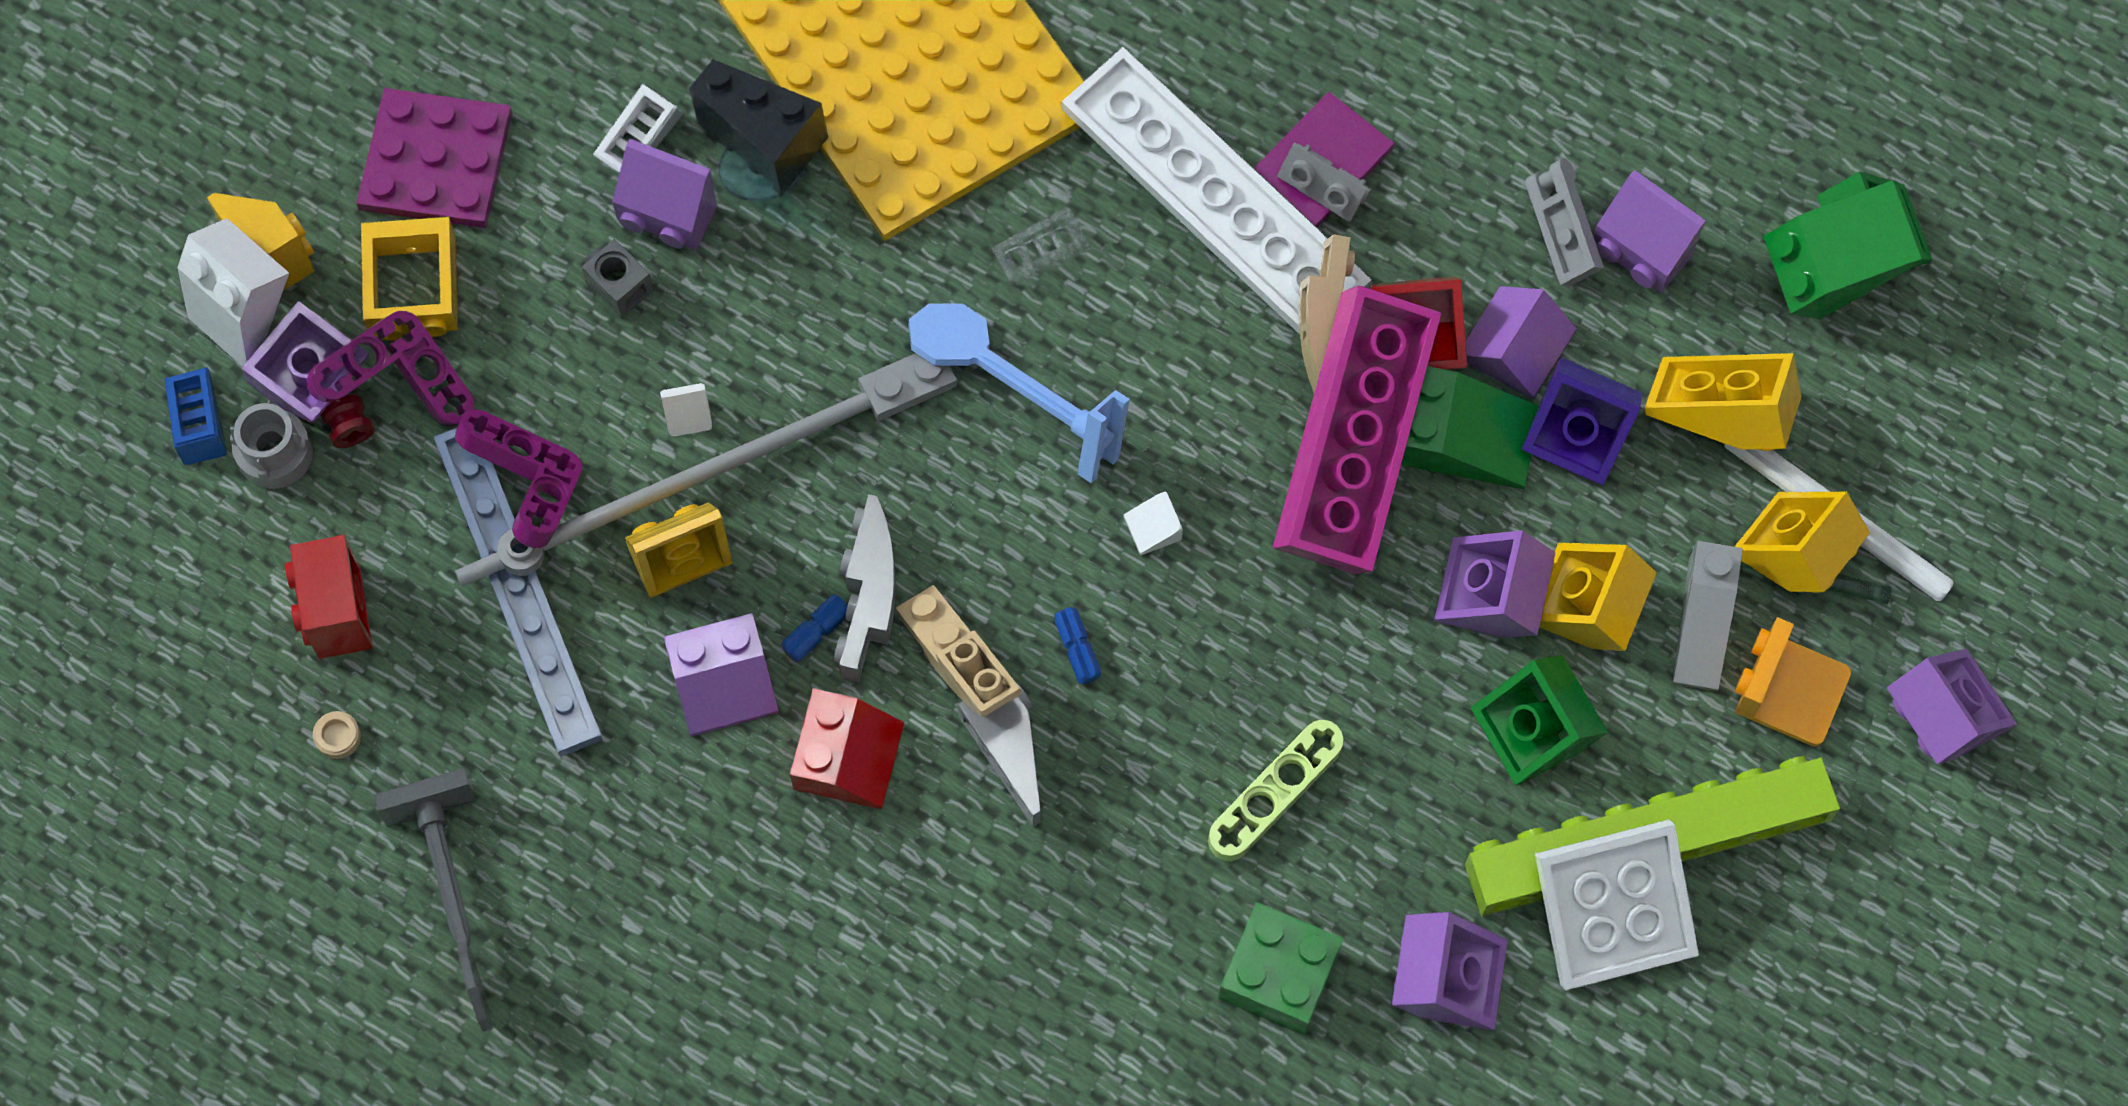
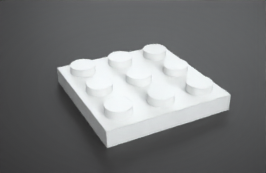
(1617, 904)

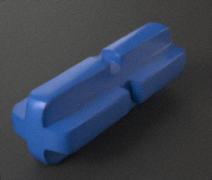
(809, 633)
(1079, 653)

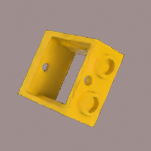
(410, 238)

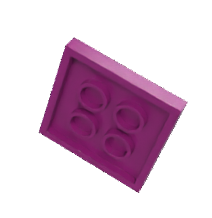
(434, 157)

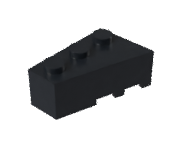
(759, 121)

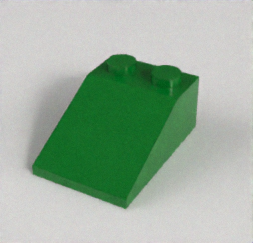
(1844, 250)
(1469, 430)

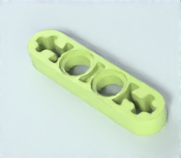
(1272, 787)

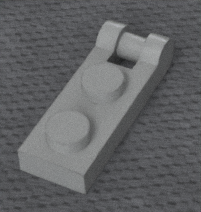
(1564, 223)

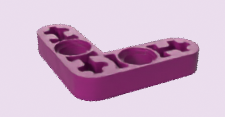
(404, 355)
(544, 475)

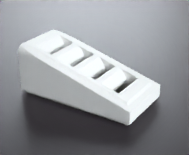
(635, 110)

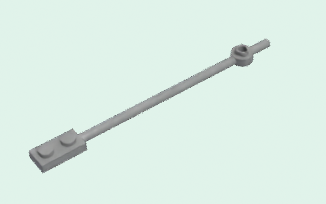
(883, 391)

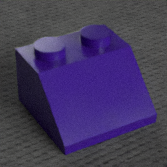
(1582, 421)

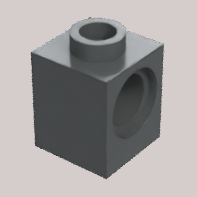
(619, 294)

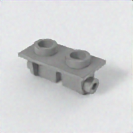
(1323, 182)

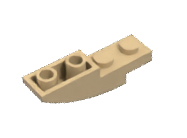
(1320, 301)
(957, 652)

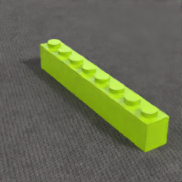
(1705, 823)

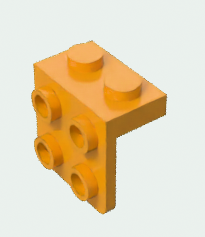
(1791, 686)

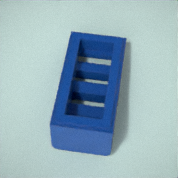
(199, 442)

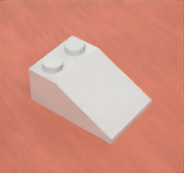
(230, 287)

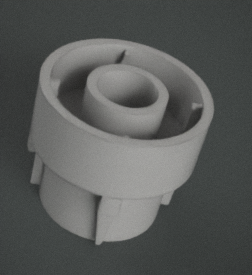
(277, 466)

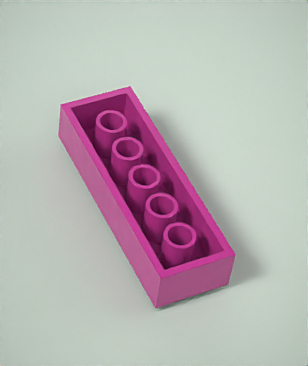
(1357, 430)

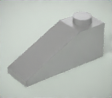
(1706, 615)
(1008, 746)

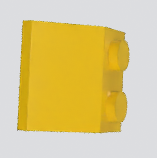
(270, 229)
(1804, 539)
(1596, 594)

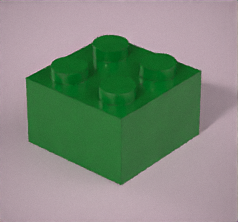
(1280, 968)

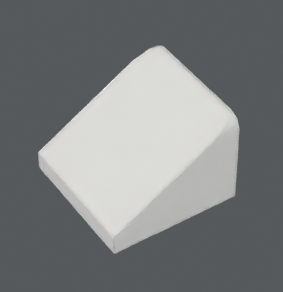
(686, 409)
(1154, 524)

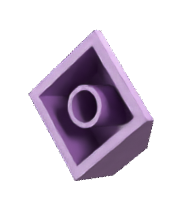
(664, 195)
(1648, 232)
(287, 356)
(1496, 584)
(721, 674)
(1950, 705)
(1449, 970)

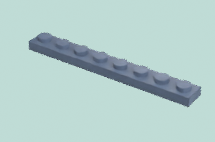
(521, 601)

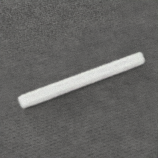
(1877, 542)

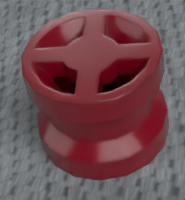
(347, 421)

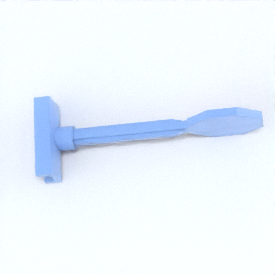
(960, 338)

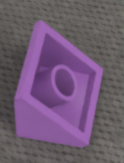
(1519, 338)

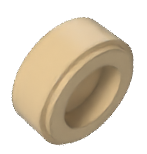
(336, 735)

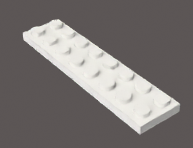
(1202, 182)

